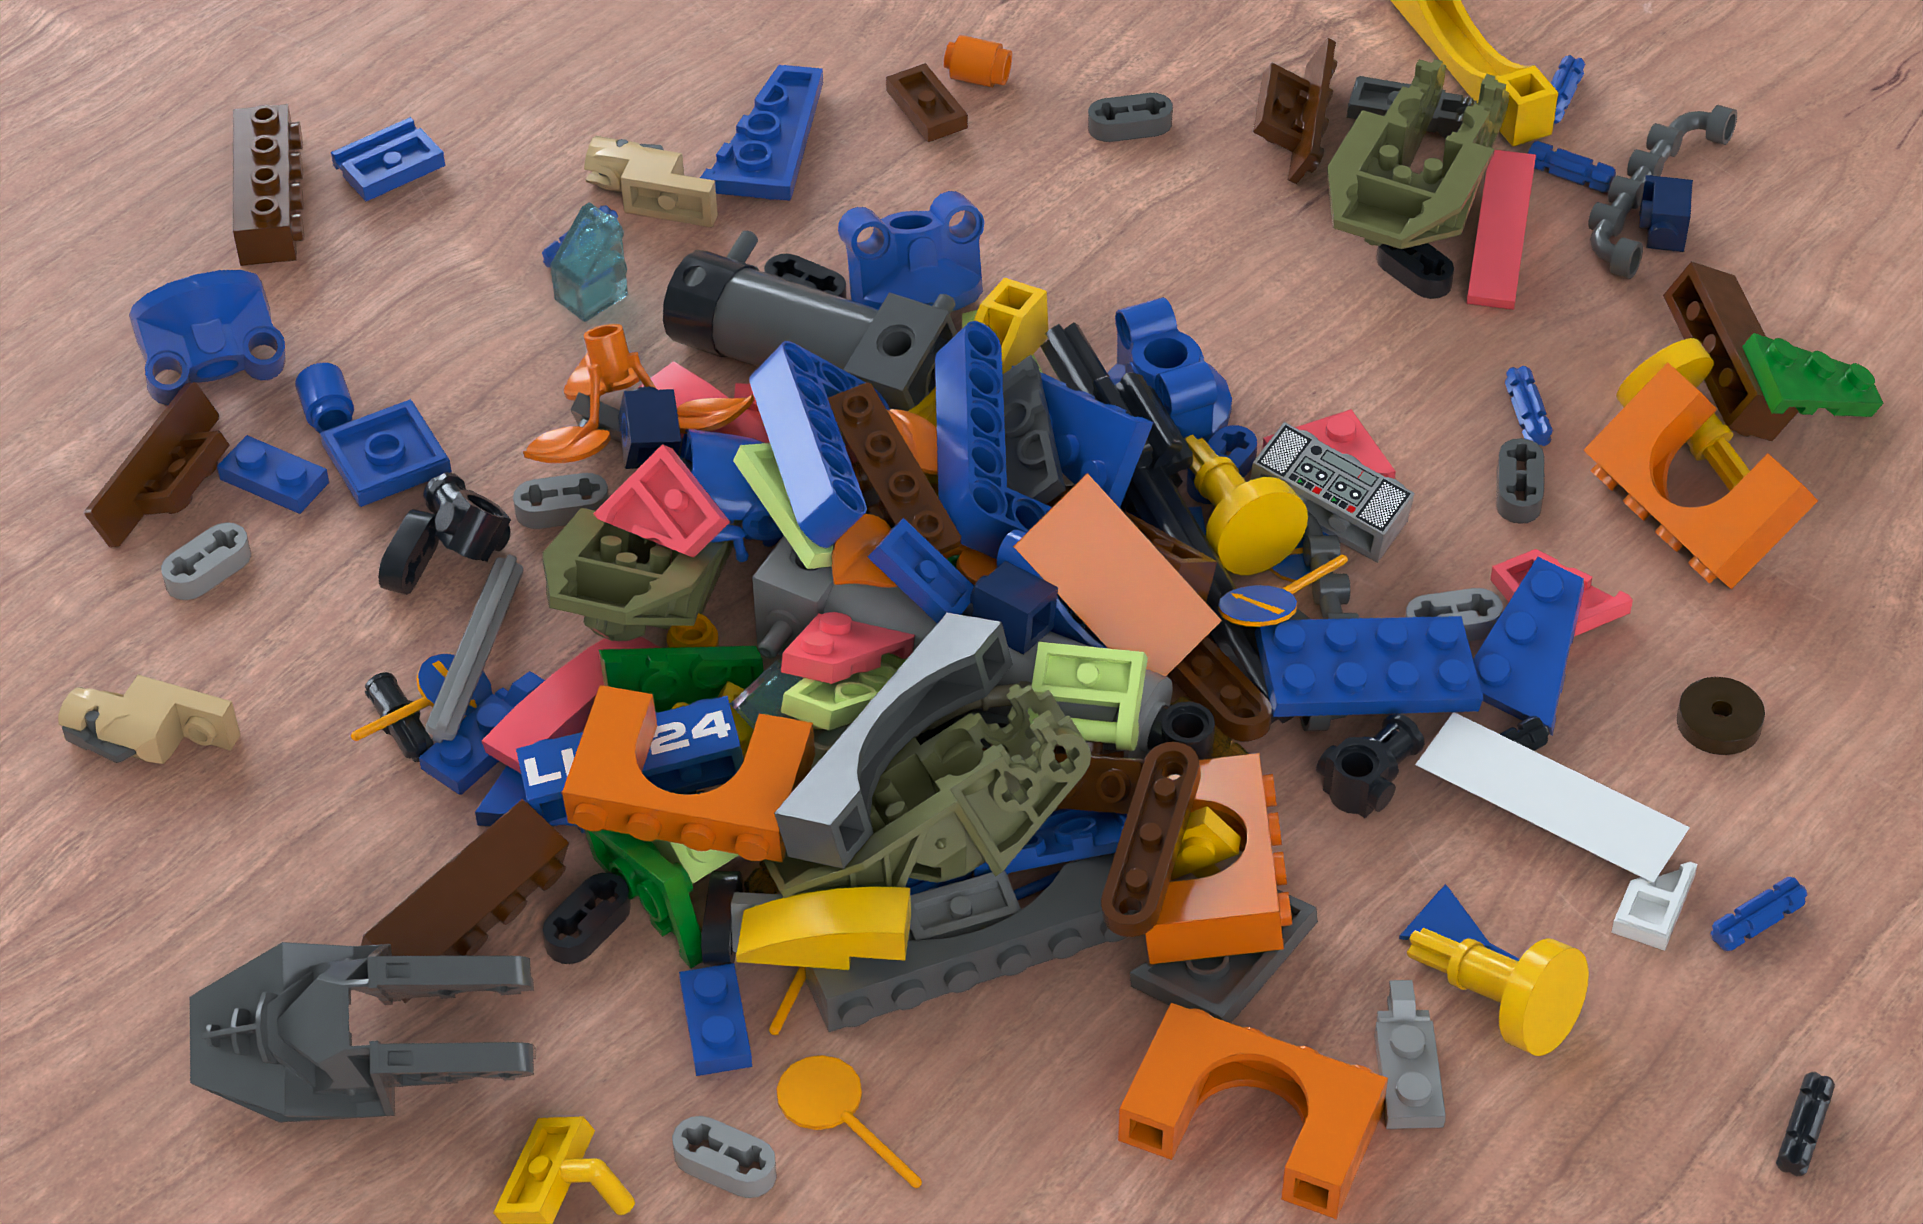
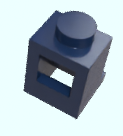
(1666, 212)

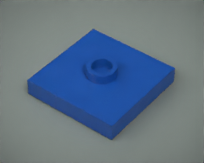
(385, 452)

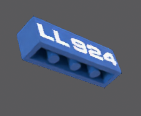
(689, 752)

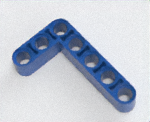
(806, 440)
(973, 443)

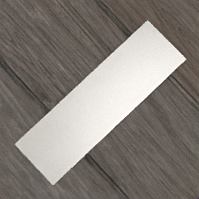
(1553, 797)

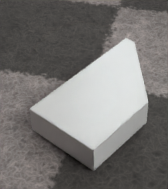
(1652, 909)

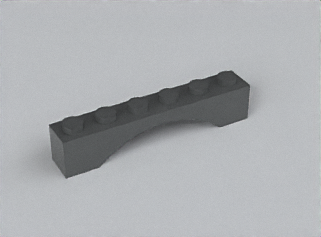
(831, 807)
(1053, 926)

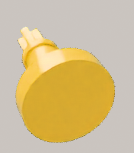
(1713, 437)
(1252, 520)
(1536, 994)

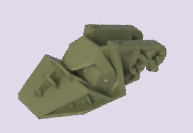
(1371, 173)
(608, 578)
(957, 806)

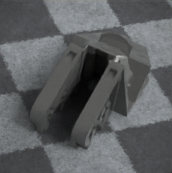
(283, 1042)

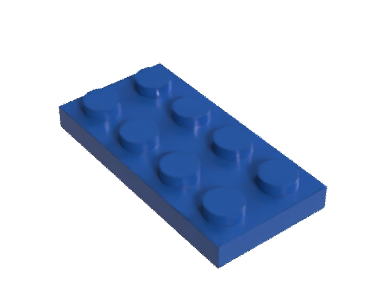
(1368, 666)

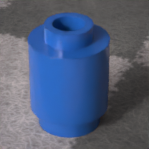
(324, 396)

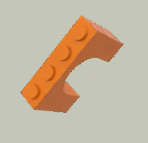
(1724, 535)
(738, 818)
(1240, 905)
(1204, 1055)

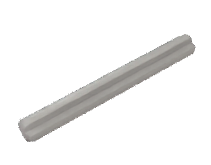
(474, 649)

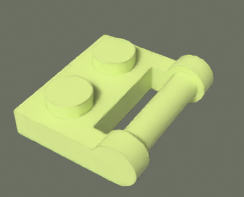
(1098, 679)

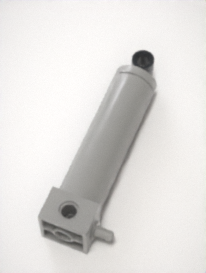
(792, 596)

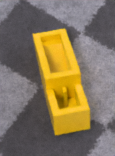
(827, 928)

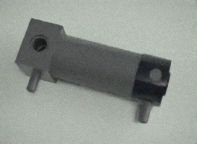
(748, 314)

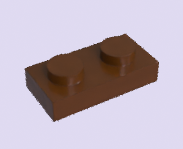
(926, 102)

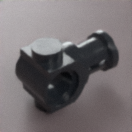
(466, 519)
(1362, 768)

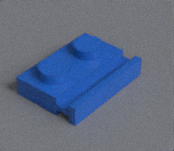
(388, 159)

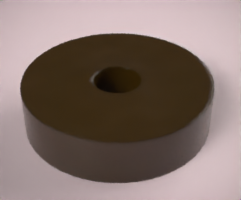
(1717, 734)

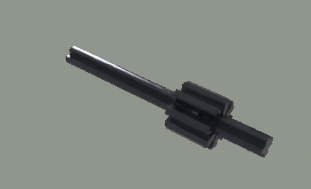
(1156, 477)

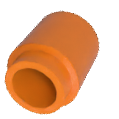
(978, 61)

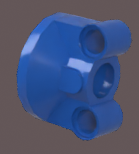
(915, 253)
(206, 330)
(1173, 367)

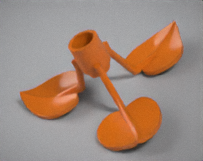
(609, 369)
(852, 549)

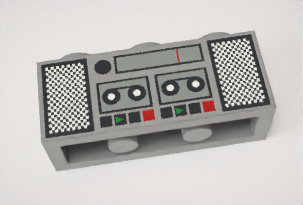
(1337, 490)

